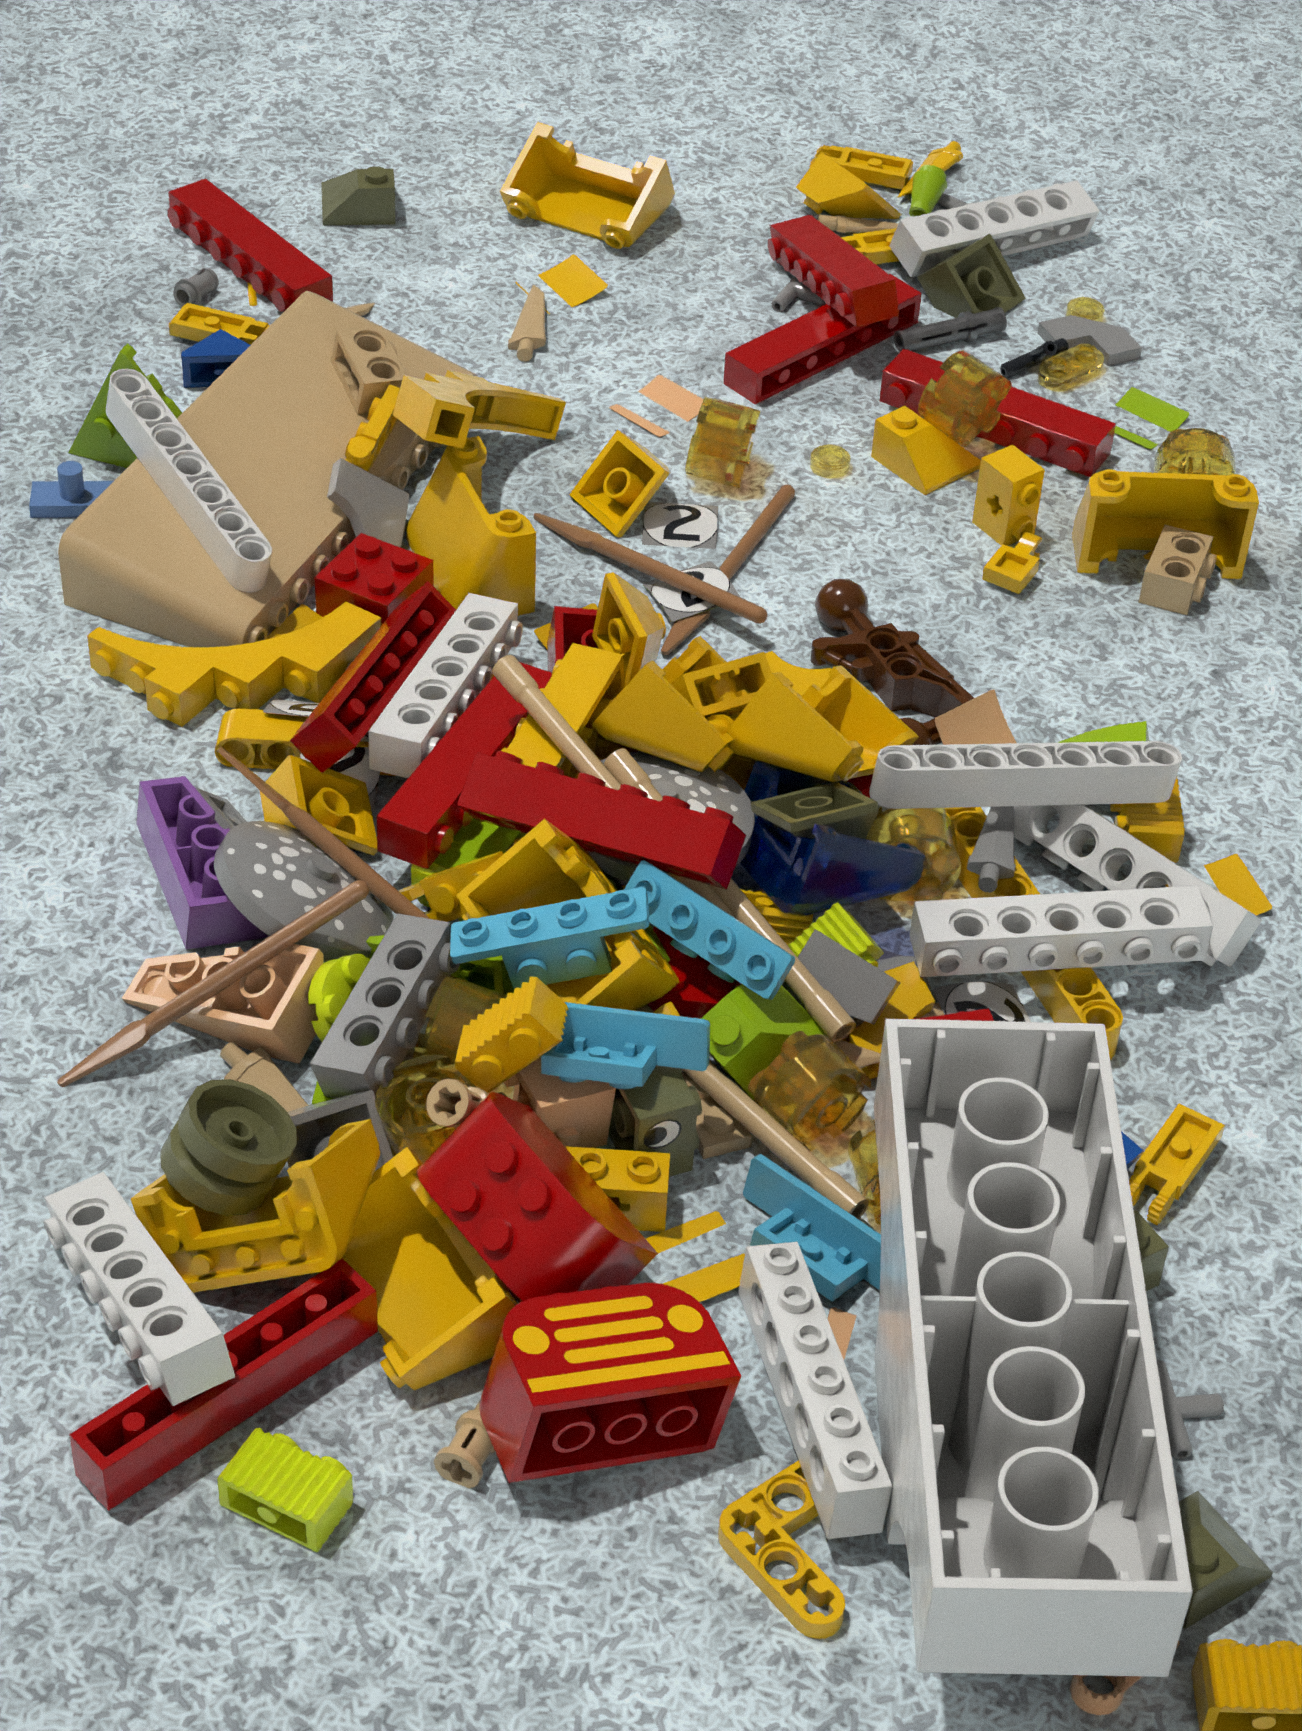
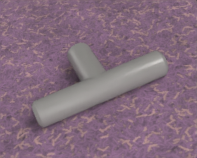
(792, 290)
(1182, 1408)

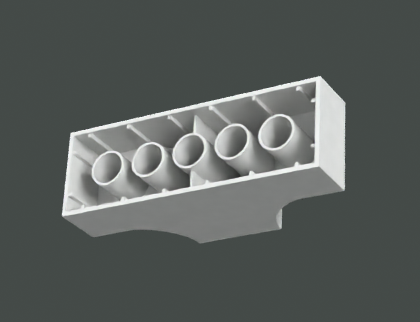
(1020, 1358)

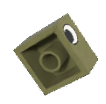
(658, 1118)

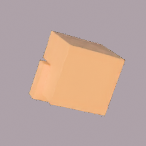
(572, 1111)

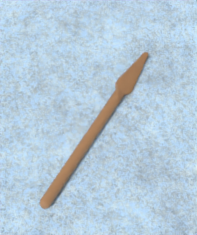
(655, 569)
(683, 628)
(331, 845)
(140, 1031)

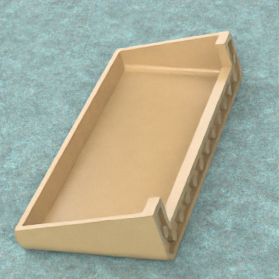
(272, 437)

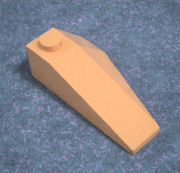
(259, 1010)

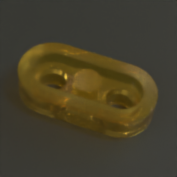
(1071, 368)

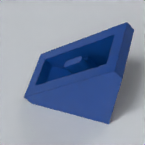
(210, 358)

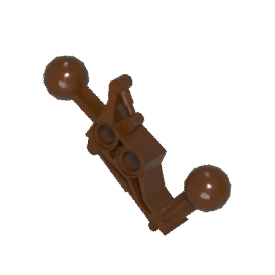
(887, 658)

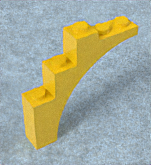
(448, 406)
(241, 676)

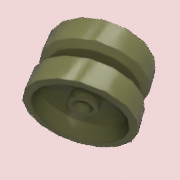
(228, 1147)

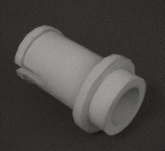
(196, 287)

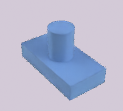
(66, 496)

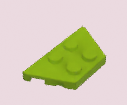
(98, 436)

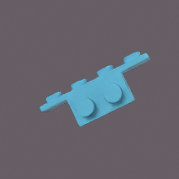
(712, 933)
(553, 939)
(625, 1045)
(832, 1241)

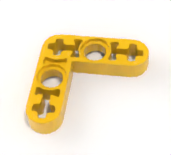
(773, 1537)

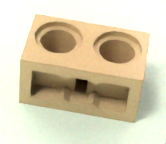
(366, 365)
(1177, 570)

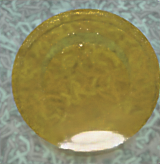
(1086, 308)
(830, 461)

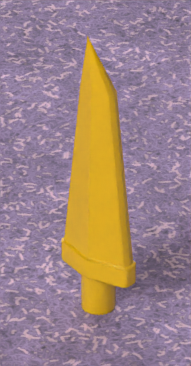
(941, 158)

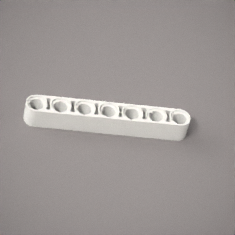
(188, 481)
(1024, 774)

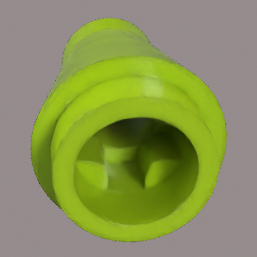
(927, 189)

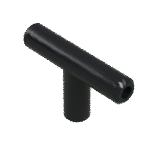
(1033, 357)

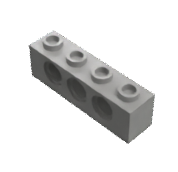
(385, 1008)

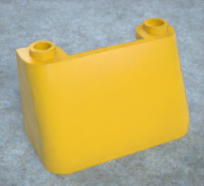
(585, 192)
(1133, 508)
(468, 545)
(661, 721)
(822, 734)
(551, 869)
(293, 1233)
(434, 1290)

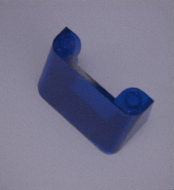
(824, 870)

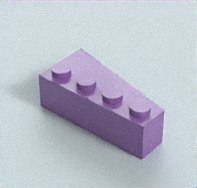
(182, 846)

